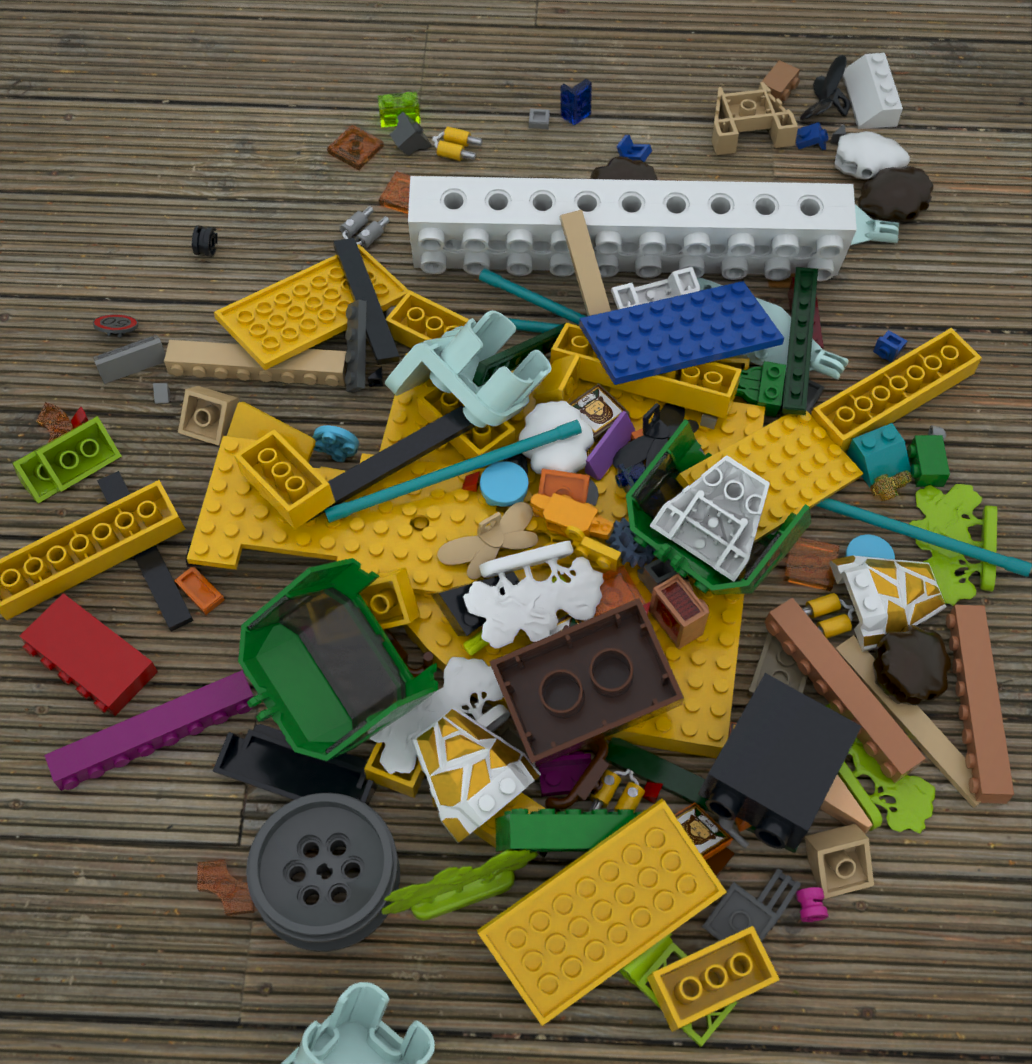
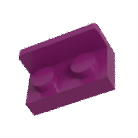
(562, 773)

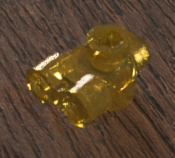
(887, 486)

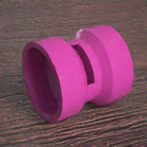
(812, 904)

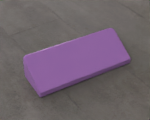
(613, 440)

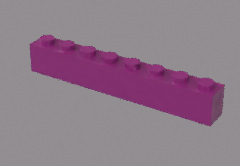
(149, 731)

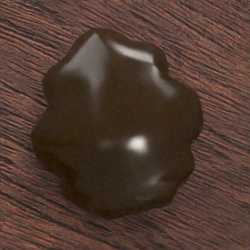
(624, 169)
(896, 194)
(912, 665)

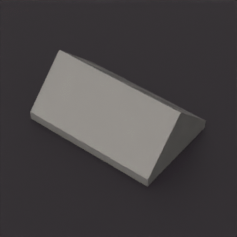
(130, 359)

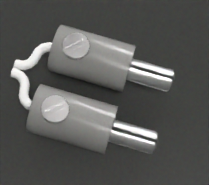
(359, 220)

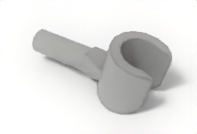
(727, 825)

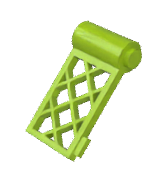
(650, 961)

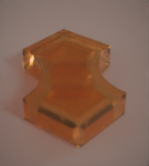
(215, 879)

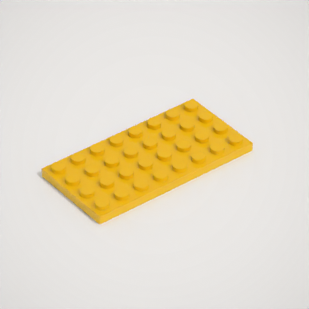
(302, 309)
(796, 462)
(601, 911)

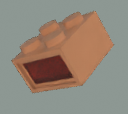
(679, 610)

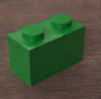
(928, 460)

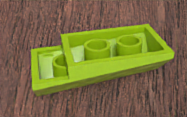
(66, 460)

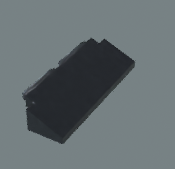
(271, 764)

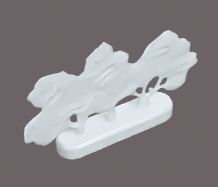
(533, 603)
(460, 680)

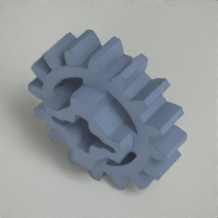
(632, 552)

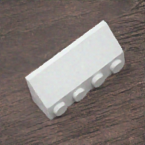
(872, 92)

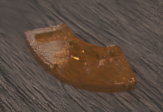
(54, 420)

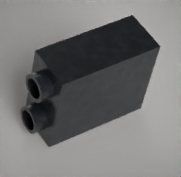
(779, 763)

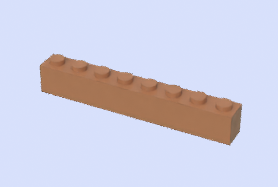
(843, 690)
(979, 705)

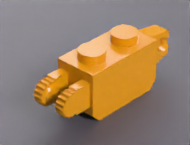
(564, 511)

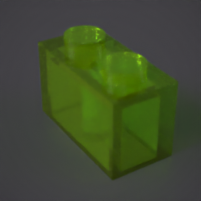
(394, 104)

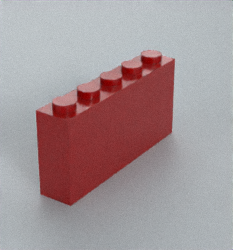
(88, 655)

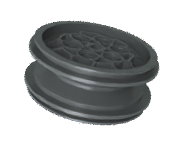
(280, 852)

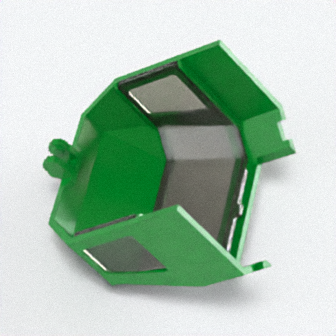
(660, 485)
(327, 663)

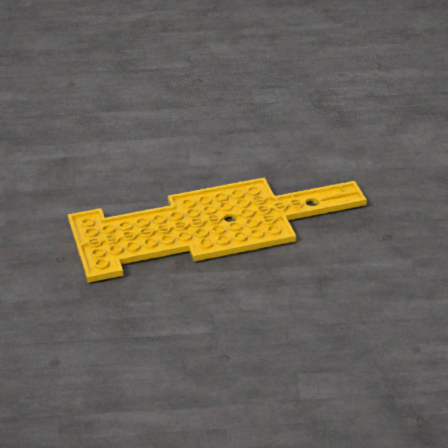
(377, 537)

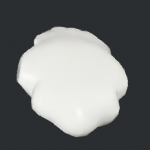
(867, 154)
(560, 455)

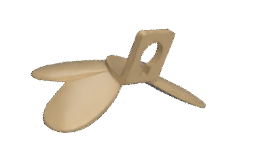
(501, 533)

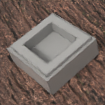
(539, 118)

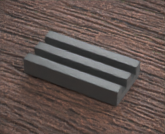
(786, 881)

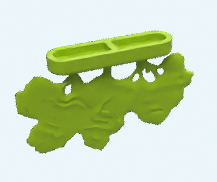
(945, 518)
(912, 793)
(459, 886)

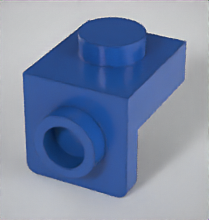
(811, 135)
(633, 151)
(889, 346)

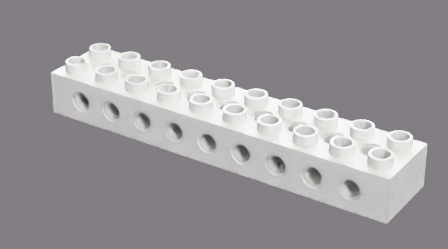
(631, 225)

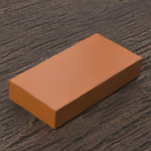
(199, 590)

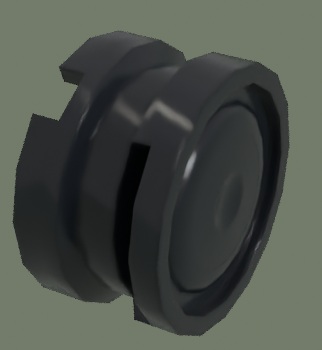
(204, 240)

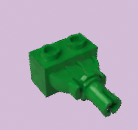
(763, 386)

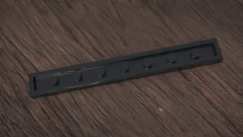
(362, 289)
(398, 456)
(152, 565)

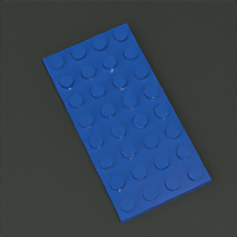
(679, 332)

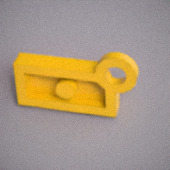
(588, 548)

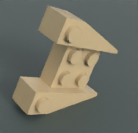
(751, 112)

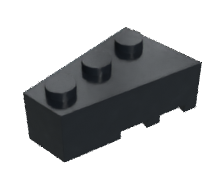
(454, 607)

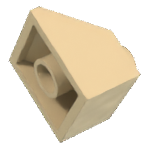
(206, 414)
(840, 860)

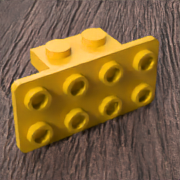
(253, 424)

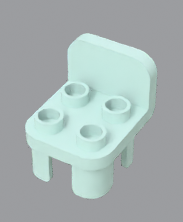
(453, 363)
(359, 1036)

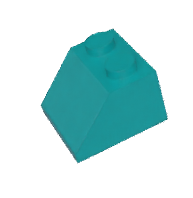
(879, 453)

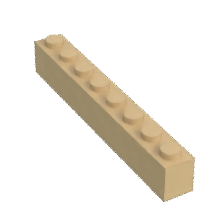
(234, 362)

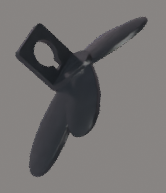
(827, 90)
(655, 435)

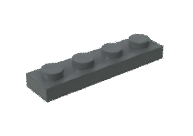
(356, 346)

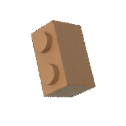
(782, 80)

